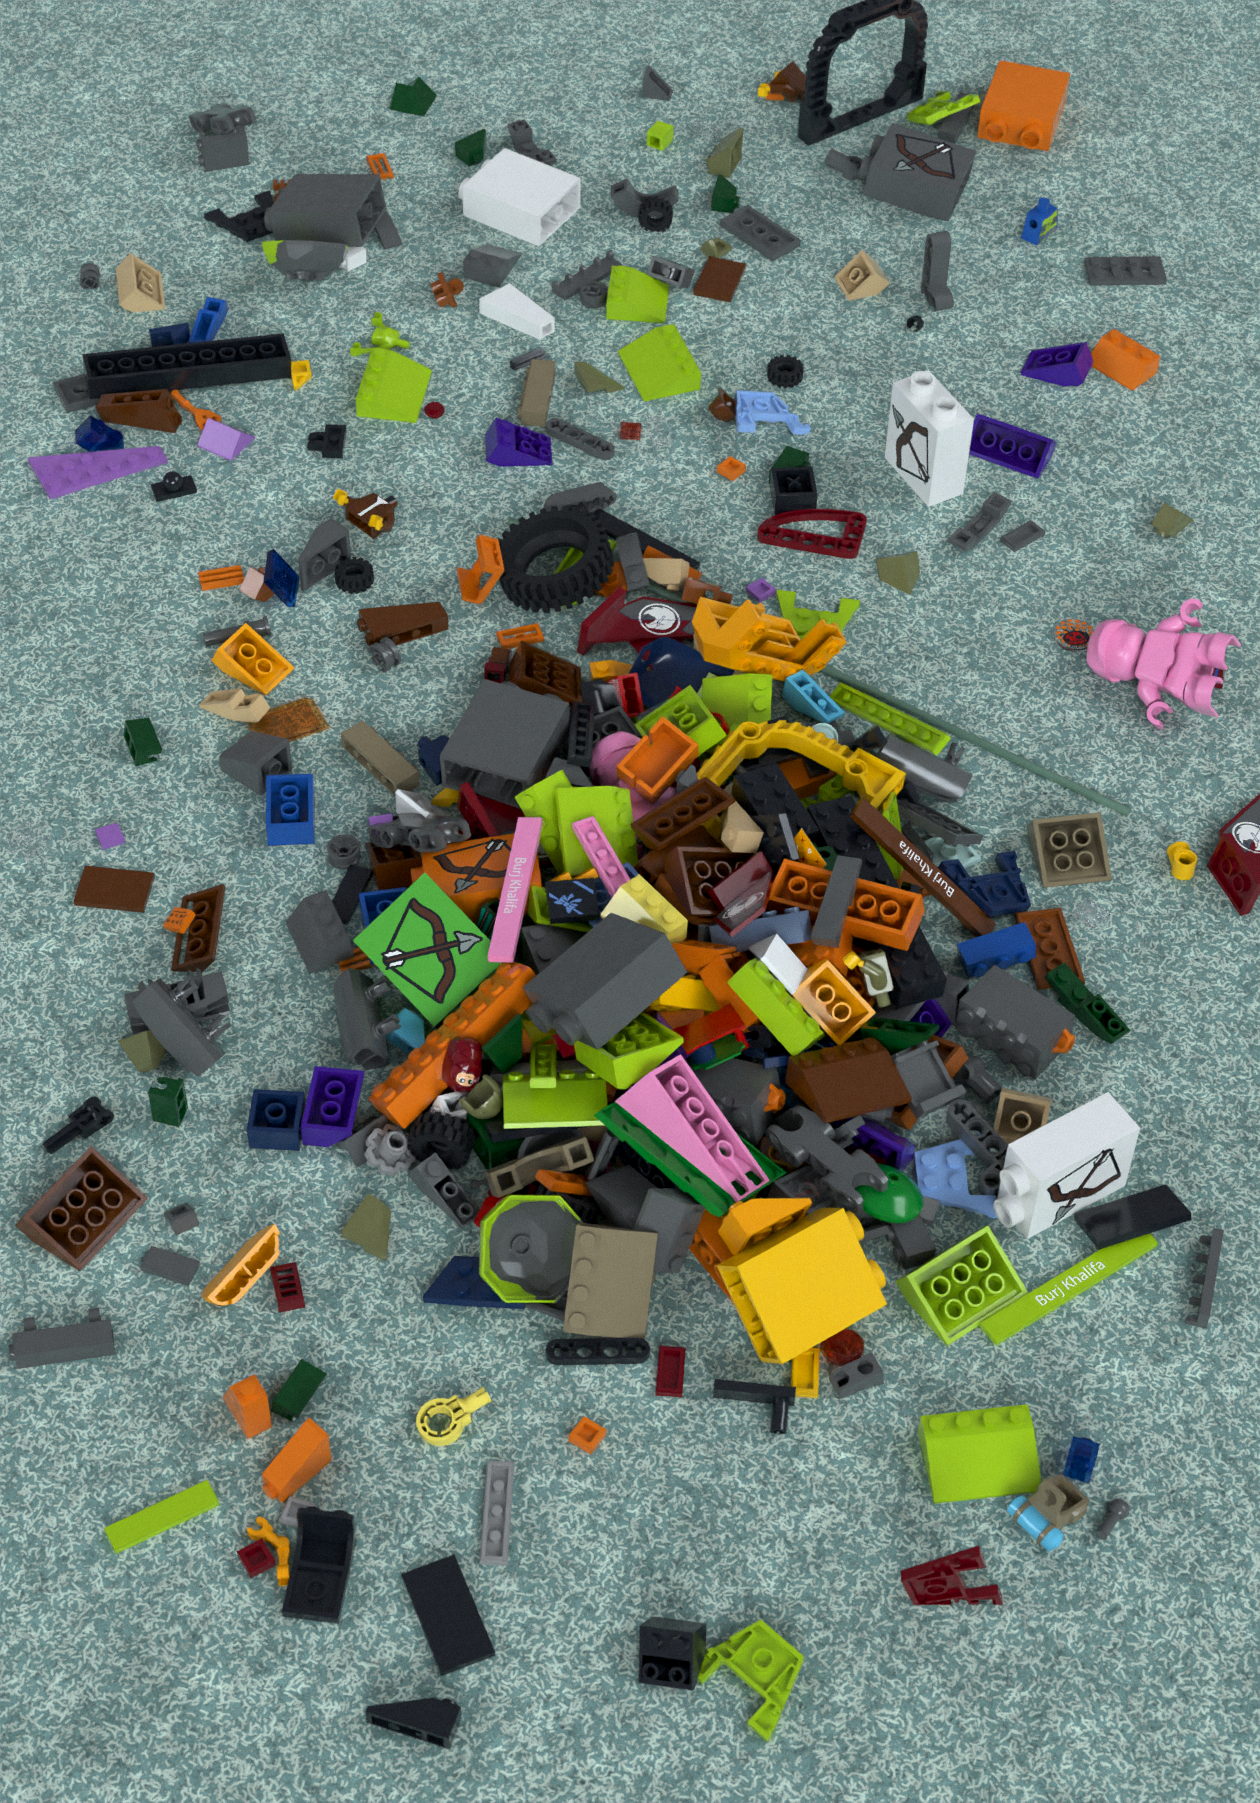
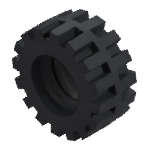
(655, 224)
(784, 363)
(352, 566)

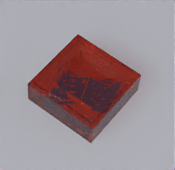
(630, 431)

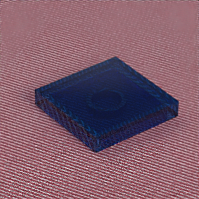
(281, 578)

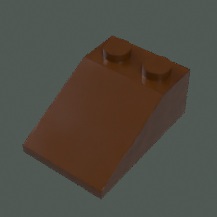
(393, 865)

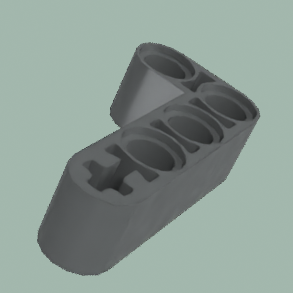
(936, 271)
(586, 497)
(962, 1113)

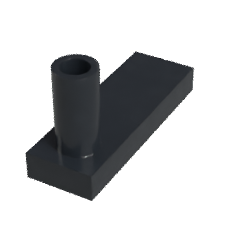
(779, 1396)

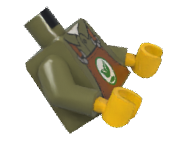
(874, 973)

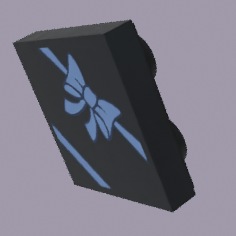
(572, 901)

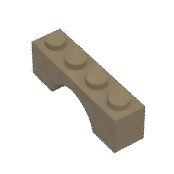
(522, 1171)

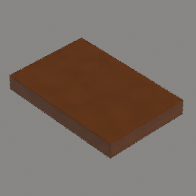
(719, 279)
(114, 889)

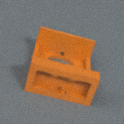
(489, 561)

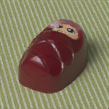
(462, 1064)

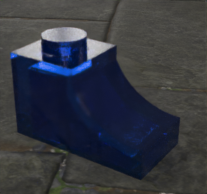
(1081, 1459)

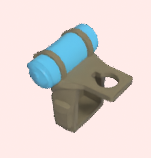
(1049, 1510)

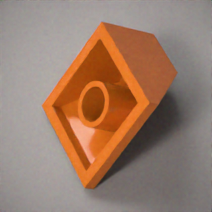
(698, 954)

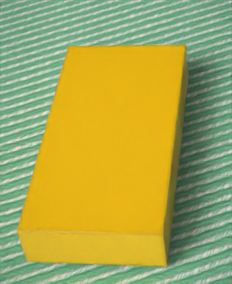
(806, 1373)

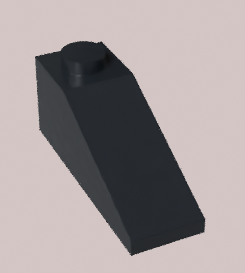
(421, 1719)

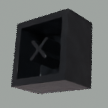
(793, 489)

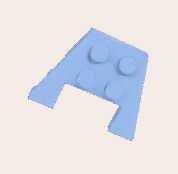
(764, 406)
(944, 1178)

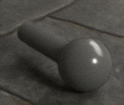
(1117, 1510)

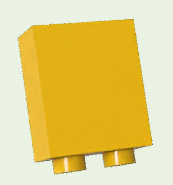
(803, 1284)

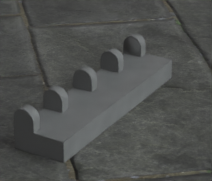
(596, 272)
(1208, 1280)

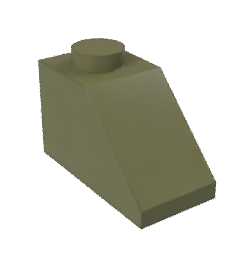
(1170, 521)

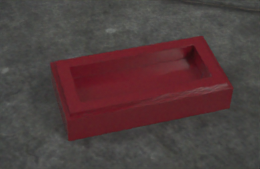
(670, 1371)

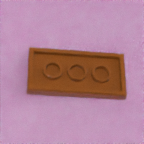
(1052, 944)

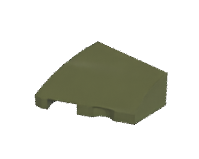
(594, 379)
(370, 1227)

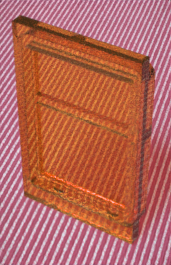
(291, 720)

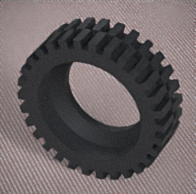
(547, 532)

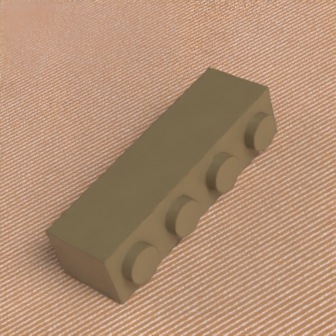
(537, 393)
(380, 758)

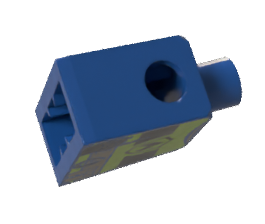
(1040, 222)

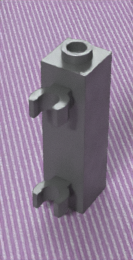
(62, 1343)

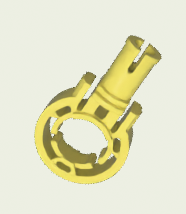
(457, 1409)

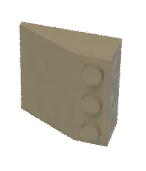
(1069, 849)

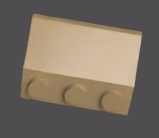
(139, 286)

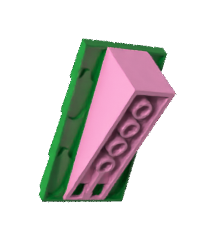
(688, 1138)

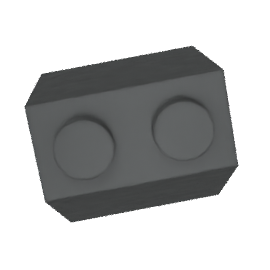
(255, 758)

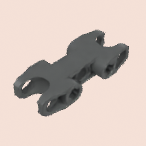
(222, 118)
(419, 832)
(839, 1169)

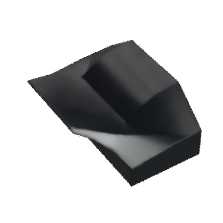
(600, 694)

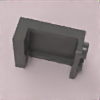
(223, 150)
(926, 1079)

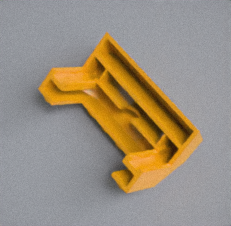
(760, 642)

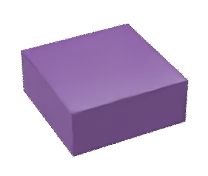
(760, 590)
(110, 836)

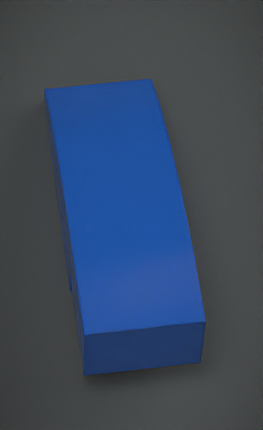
(209, 320)

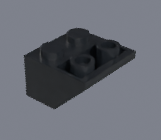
(671, 1652)

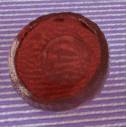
(843, 1347)

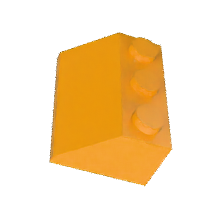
(832, 1002)

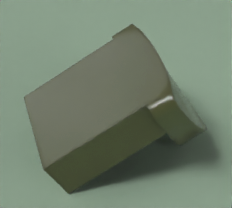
(715, 248)

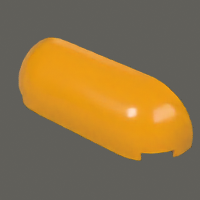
(244, 1268)

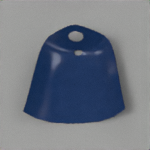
(673, 666)

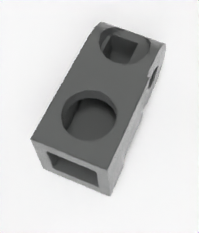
(857, 1376)

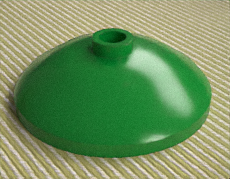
(898, 1203)

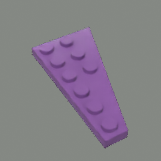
(78, 471)

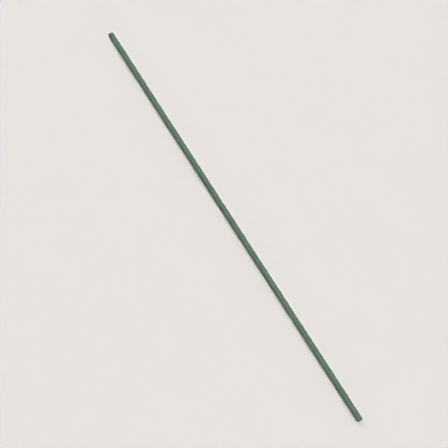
(1086, 792)

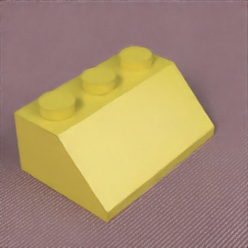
(646, 906)

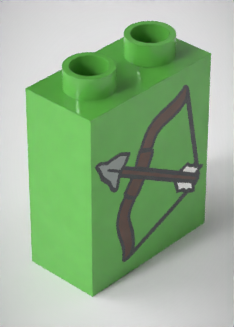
(429, 950)

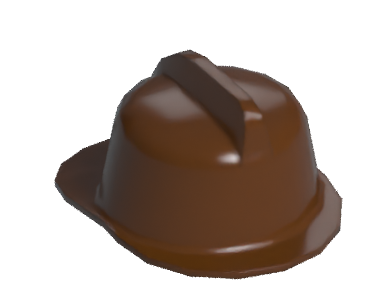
(723, 407)

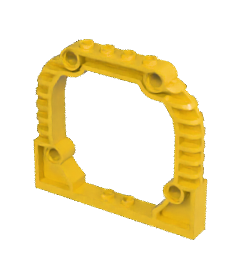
(859, 769)

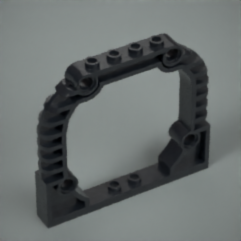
(906, 87)

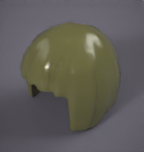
(484, 1099)

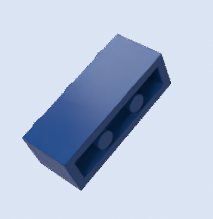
(997, 948)

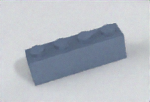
(791, 927)

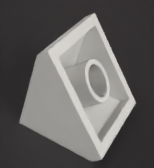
(417, 803)
(780, 961)

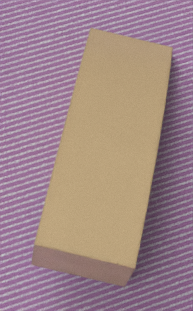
(236, 705)

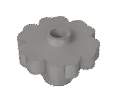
(388, 1150)

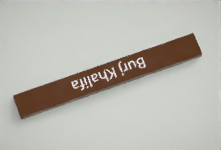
(921, 868)

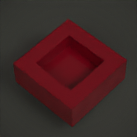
(256, 1558)

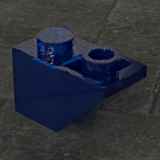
(97, 436)

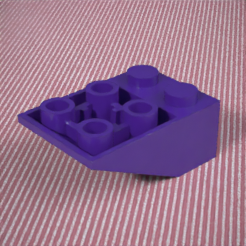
(516, 445)

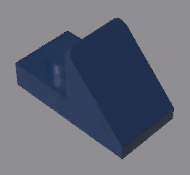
(170, 335)

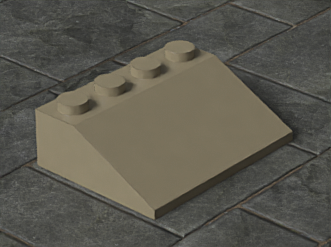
(610, 1281)

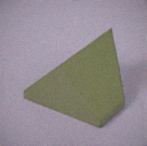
(899, 570)
(143, 1050)

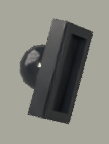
(173, 486)

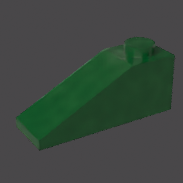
(897, 1034)

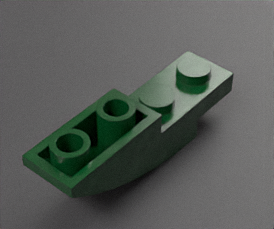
(1086, 1007)

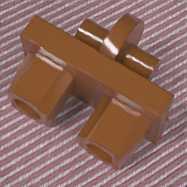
(444, 291)

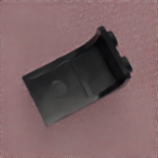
(320, 1565)

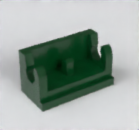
(141, 740)
(168, 1104)
(297, 1391)

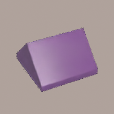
(223, 439)

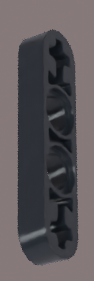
(597, 1346)

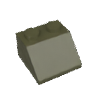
(726, 154)

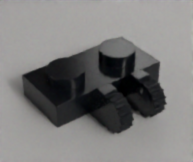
(329, 442)

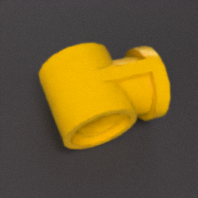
(1182, 860)

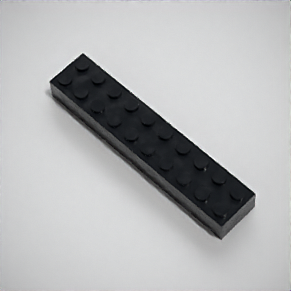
(187, 365)
(913, 972)

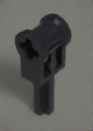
(83, 1121)

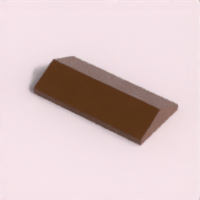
(681, 814)
(202, 931)

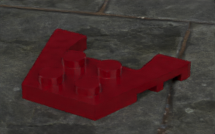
(941, 1580)

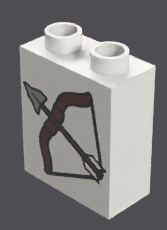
(928, 437)
(1066, 1166)

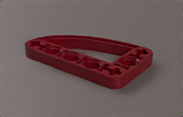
(771, 527)

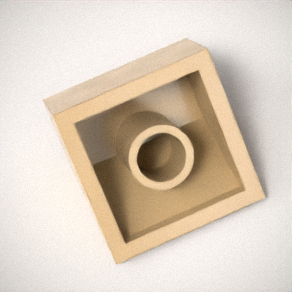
(861, 277)
(1020, 1114)

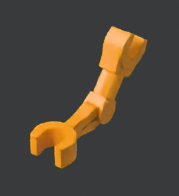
(280, 1543)

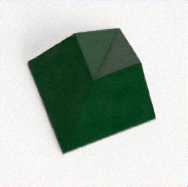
(412, 98)
(505, 1046)

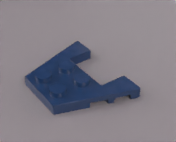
(995, 892)

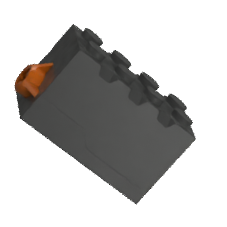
(1015, 1022)
(744, 1094)

